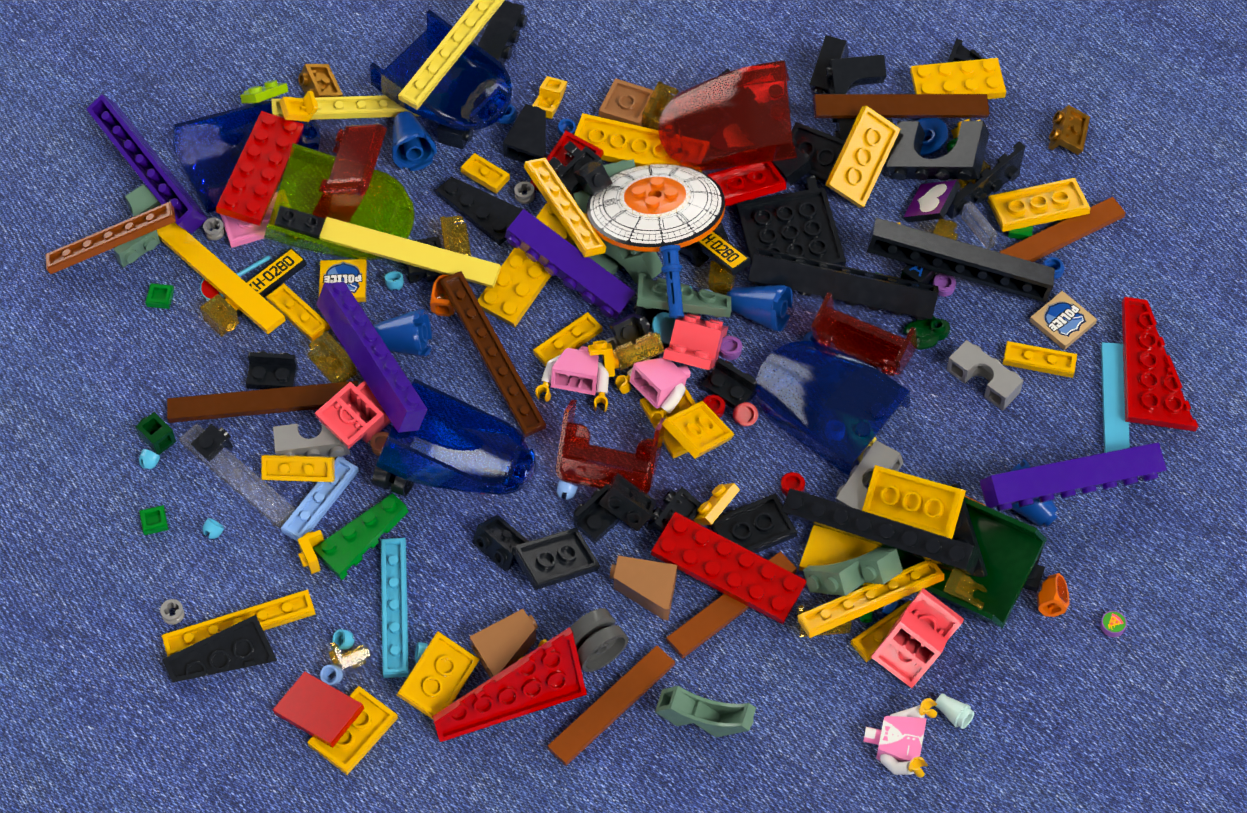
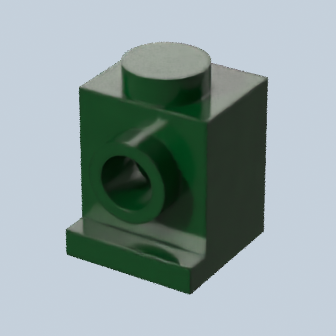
(155, 433)

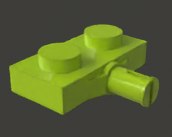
(257, 93)

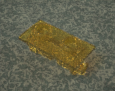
(643, 349)

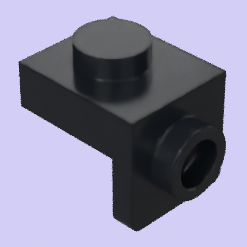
(211, 442)

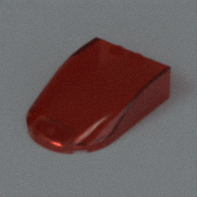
(731, 120)

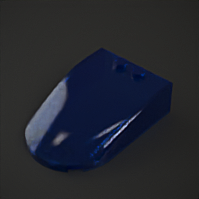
(469, 95)
(214, 143)
(827, 399)
(459, 448)

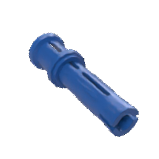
(671, 269)

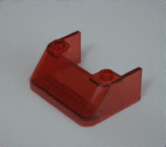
(352, 171)
(863, 339)
(597, 465)

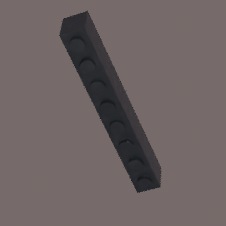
(496, 40)
(961, 260)
(844, 283)
(881, 531)

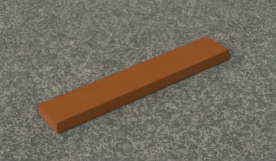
(1067, 231)
(110, 237)
(714, 617)
(611, 705)

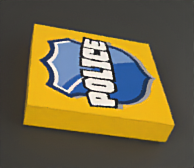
(349, 271)

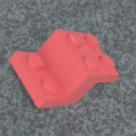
(696, 341)
(353, 414)
(917, 638)

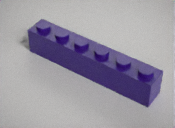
(569, 264)

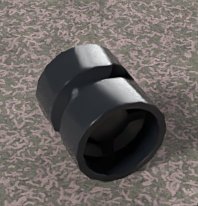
(388, 480)

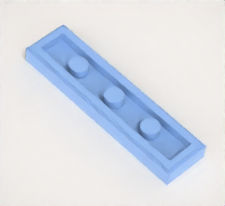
(319, 501)

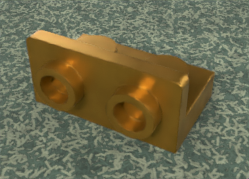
(319, 80)
(1069, 129)

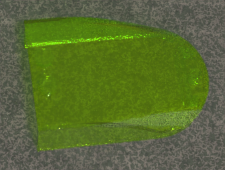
(383, 207)

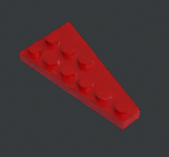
(1150, 378)
(531, 684)

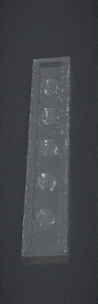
(243, 481)

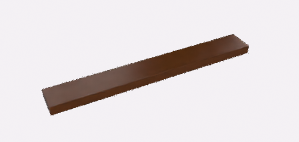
(902, 105)
(493, 354)
(251, 402)

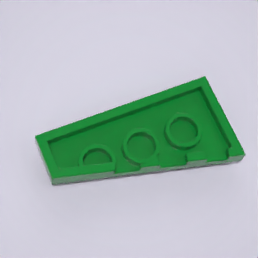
(354, 539)

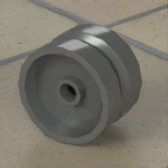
(598, 639)

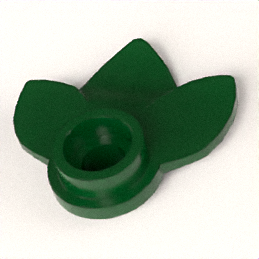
(928, 331)

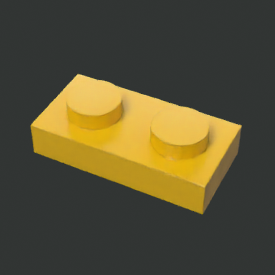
(485, 173)
(716, 504)

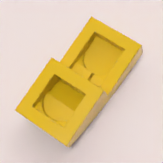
(550, 95)

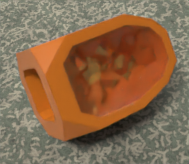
(439, 301)
(1054, 596)

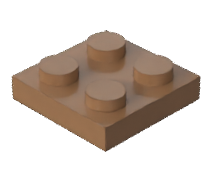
(625, 102)

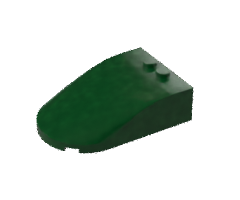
(1008, 555)

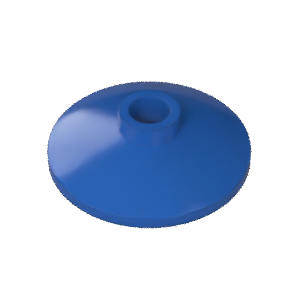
(936, 134)

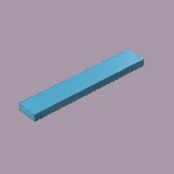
(1114, 425)
(394, 608)

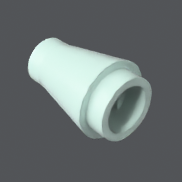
(956, 712)

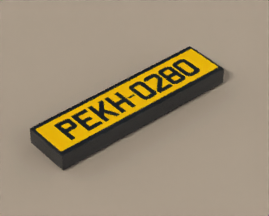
(723, 253)
(274, 274)

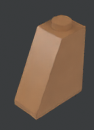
(646, 583)
(504, 642)

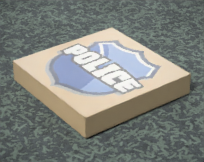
(1063, 320)

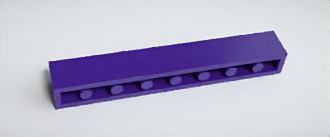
(146, 162)
(371, 357)
(1073, 475)

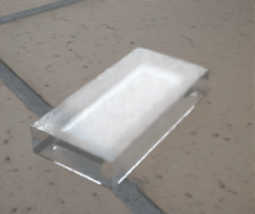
(979, 225)

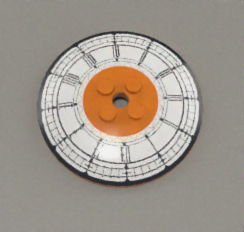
(656, 207)

